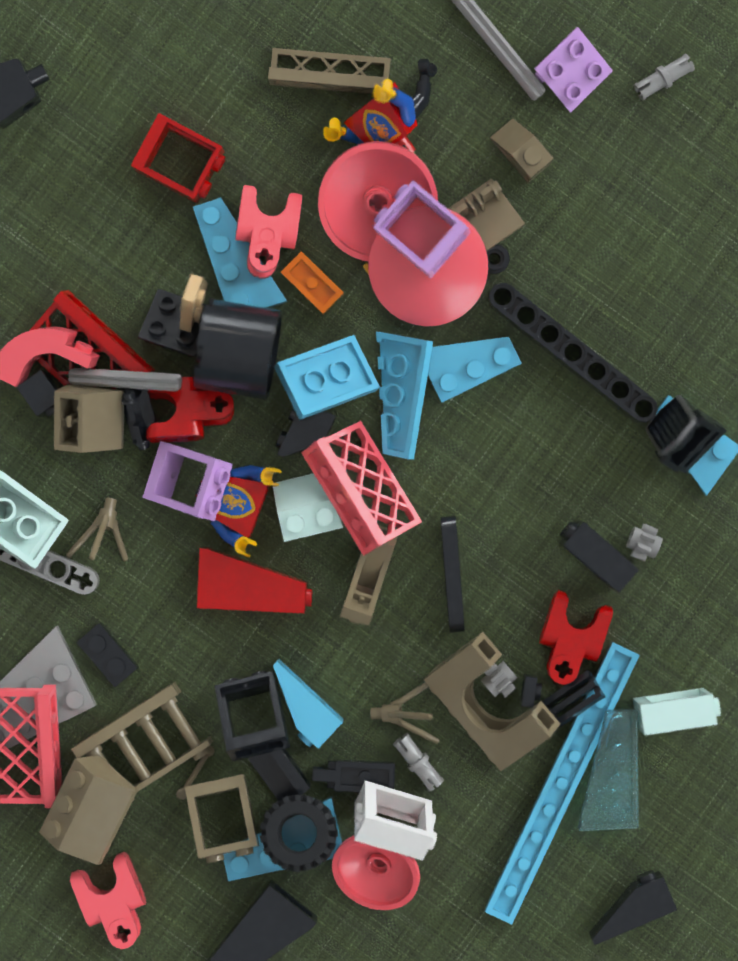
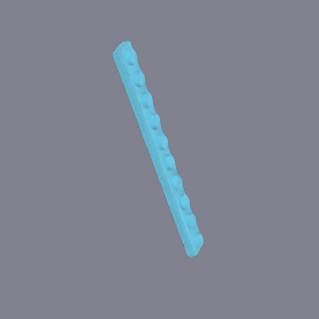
(559, 787)

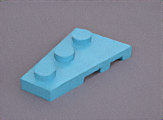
(468, 364)
(713, 462)

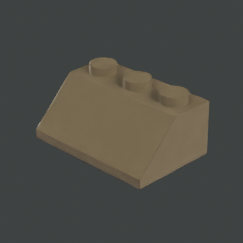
(88, 809)

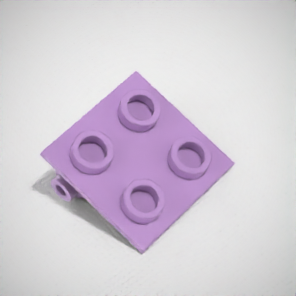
(573, 69)

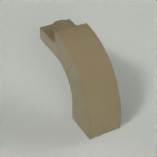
(367, 583)

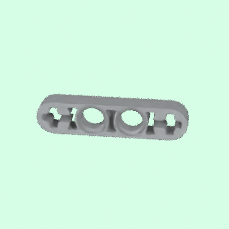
(44, 572)

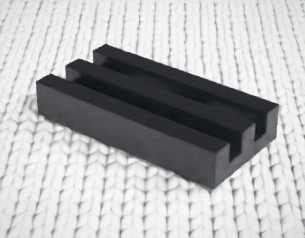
(569, 688)

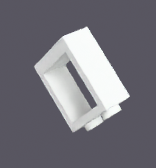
(391, 834)

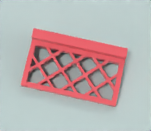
(346, 495)
(47, 745)

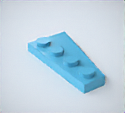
(404, 376)

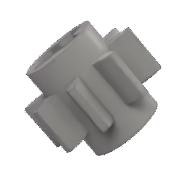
(644, 542)
(499, 679)

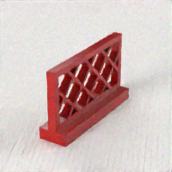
(97, 333)

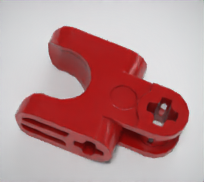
(192, 413)
(572, 643)

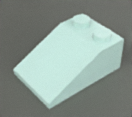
(26, 523)

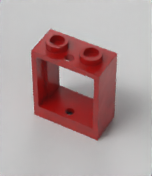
(152, 145)

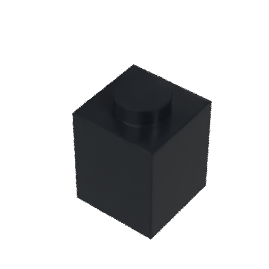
(39, 393)

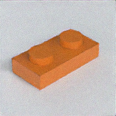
(312, 283)

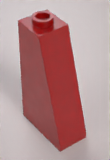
(245, 586)

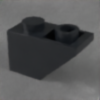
(304, 432)

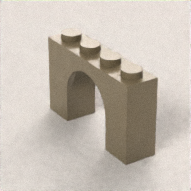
(500, 739)

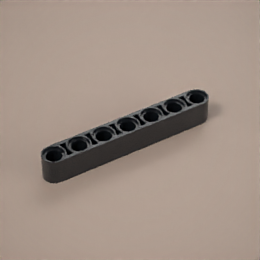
(587, 355)

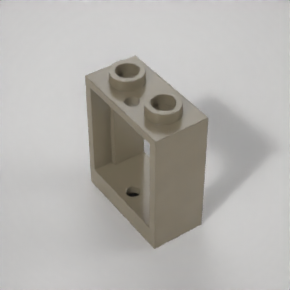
(216, 787)

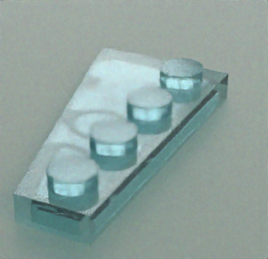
(613, 782)

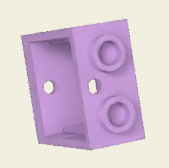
(443, 250)
(166, 472)

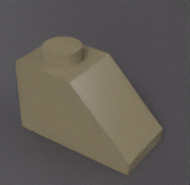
(522, 149)

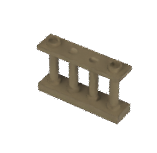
(142, 717)

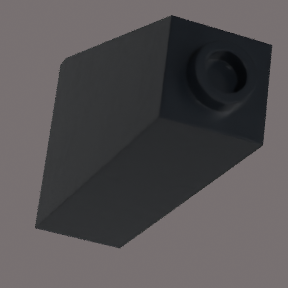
(266, 927)

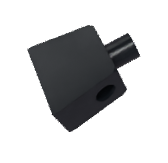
(18, 89)

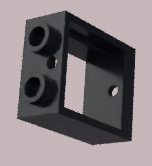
(597, 555)
(257, 742)

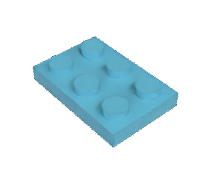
(326, 377)

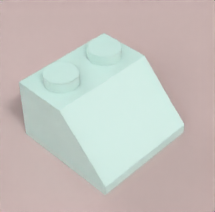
(304, 508)

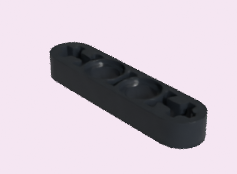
(452, 574)

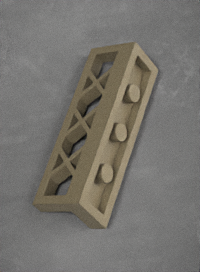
(328, 79)

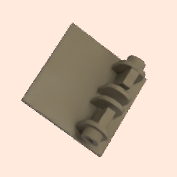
(489, 213)

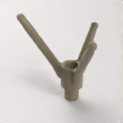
(105, 520)
(394, 714)

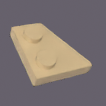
(192, 302)

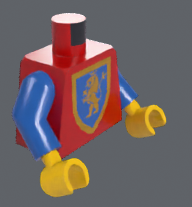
(384, 118)
(242, 505)

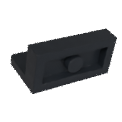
(281, 773)

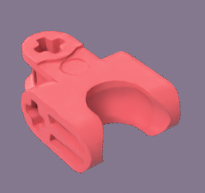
(266, 232)
(112, 906)

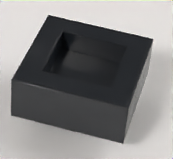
(530, 690)

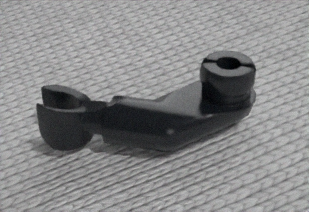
(423, 86)

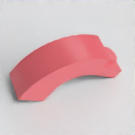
(23, 350)

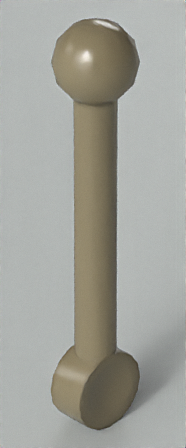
(181, 791)

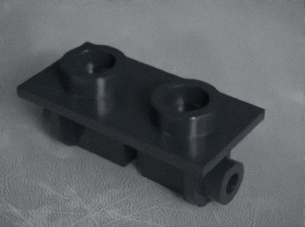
(139, 415)

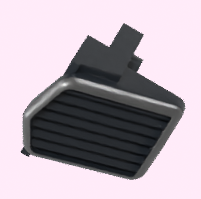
(682, 434)

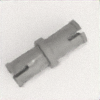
(664, 77)
(418, 762)

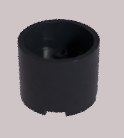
(237, 349)

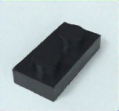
(107, 654)

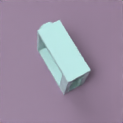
(676, 711)

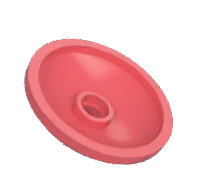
(375, 875)

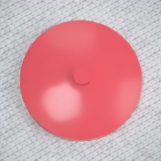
(362, 185)
(410, 292)

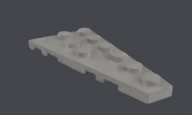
(46, 664)

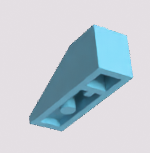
(309, 711)

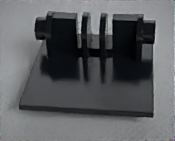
(163, 325)

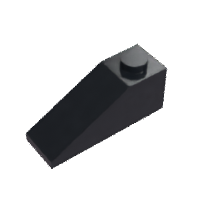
(639, 904)

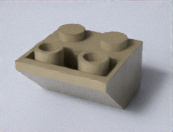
(88, 419)

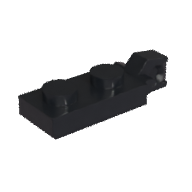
(351, 774)

